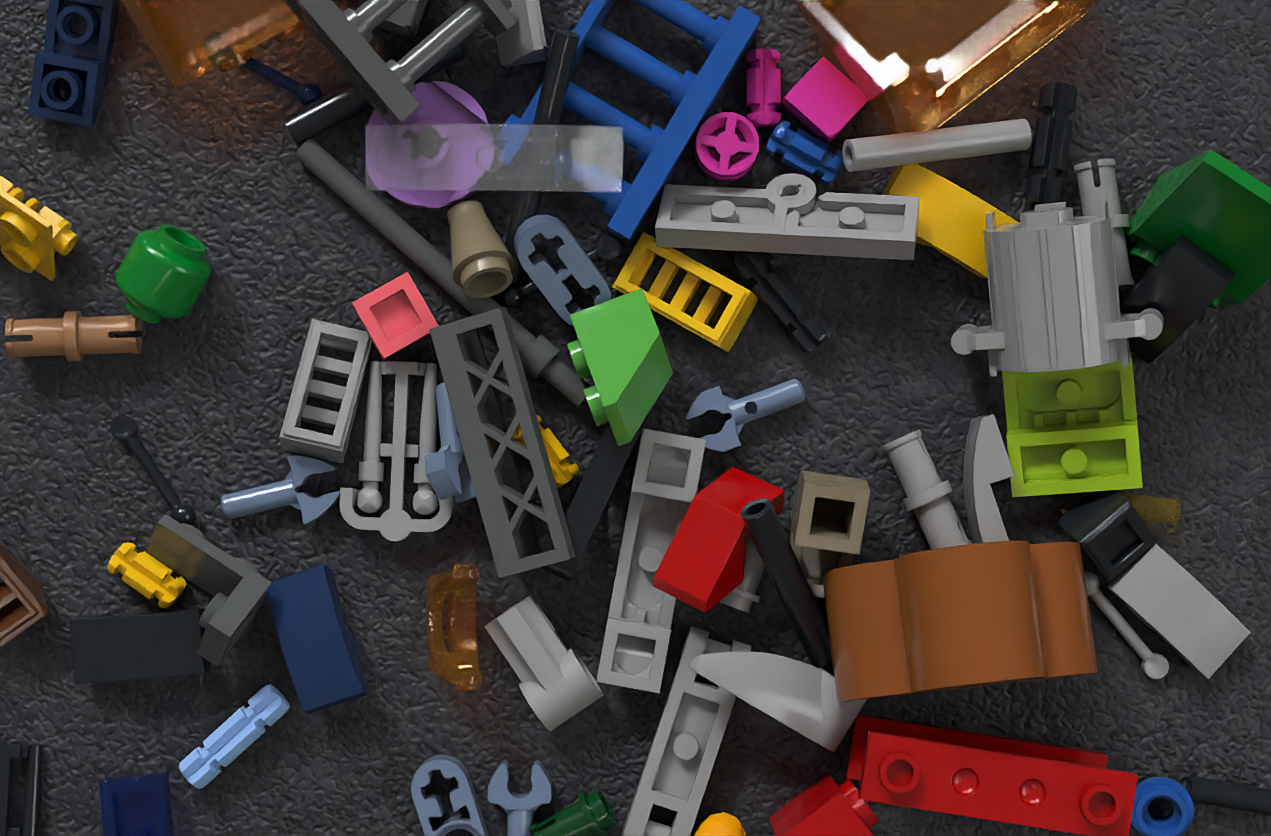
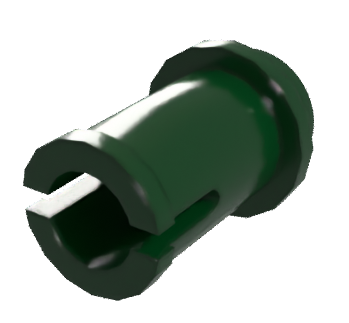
(587, 817)

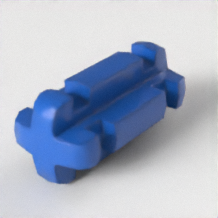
(804, 152)

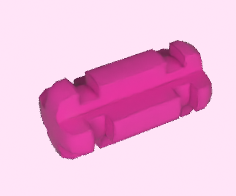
(763, 87)

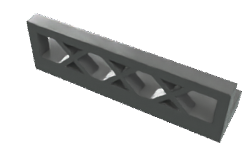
(488, 446)

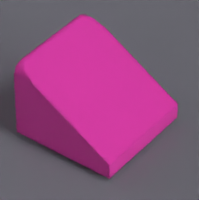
(824, 100)

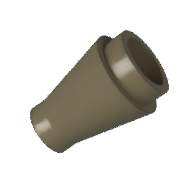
(478, 254)

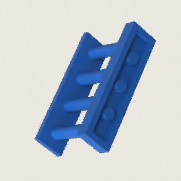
(689, 93)

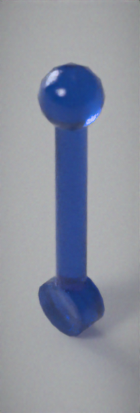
(306, 93)

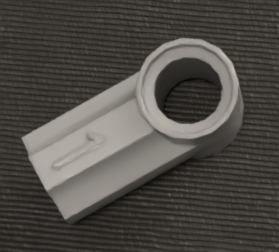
(550, 674)

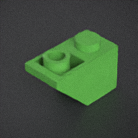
(624, 357)

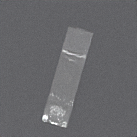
(494, 158)

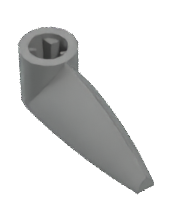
(785, 690)

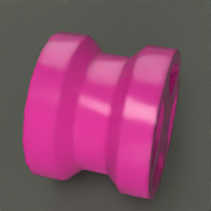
(728, 135)

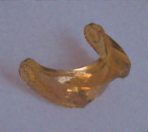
(461, 663)

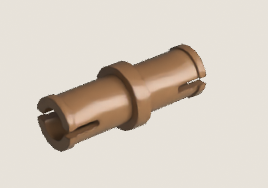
(73, 336)

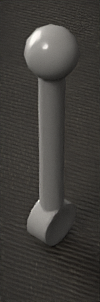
(1152, 663)

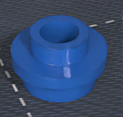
(1174, 823)

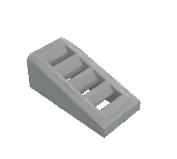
(313, 443)

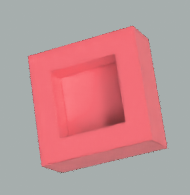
(394, 315)

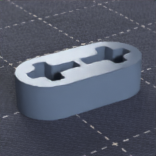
(574, 262)

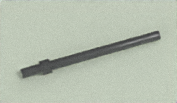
(536, 354)

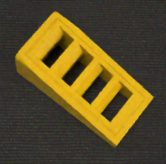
(733, 317)

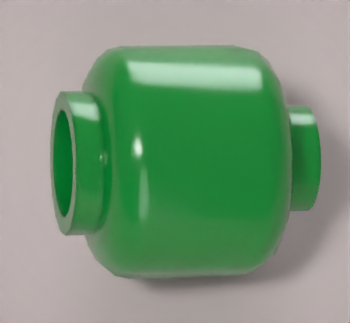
(163, 273)

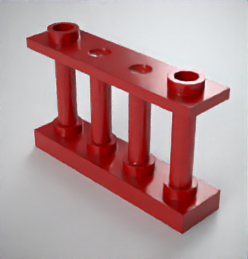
(989, 777)

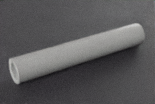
(936, 145)

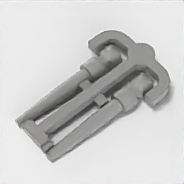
(395, 522)

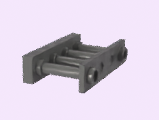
(390, 84)

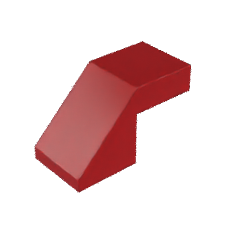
(710, 543)

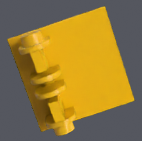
(31, 237)

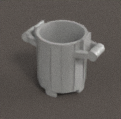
(1054, 295)

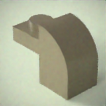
(827, 523)

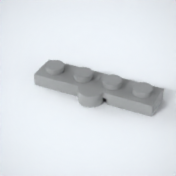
(788, 220)

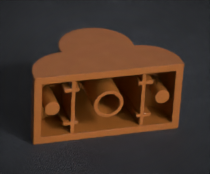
(959, 619)

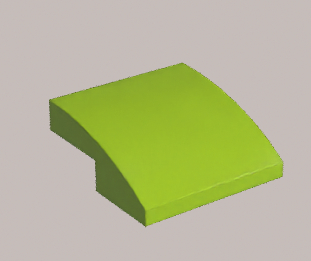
(1072, 430)

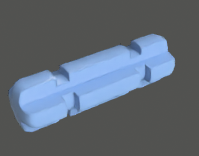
(234, 736)

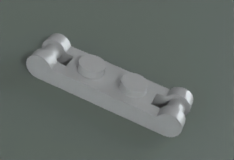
(683, 744)

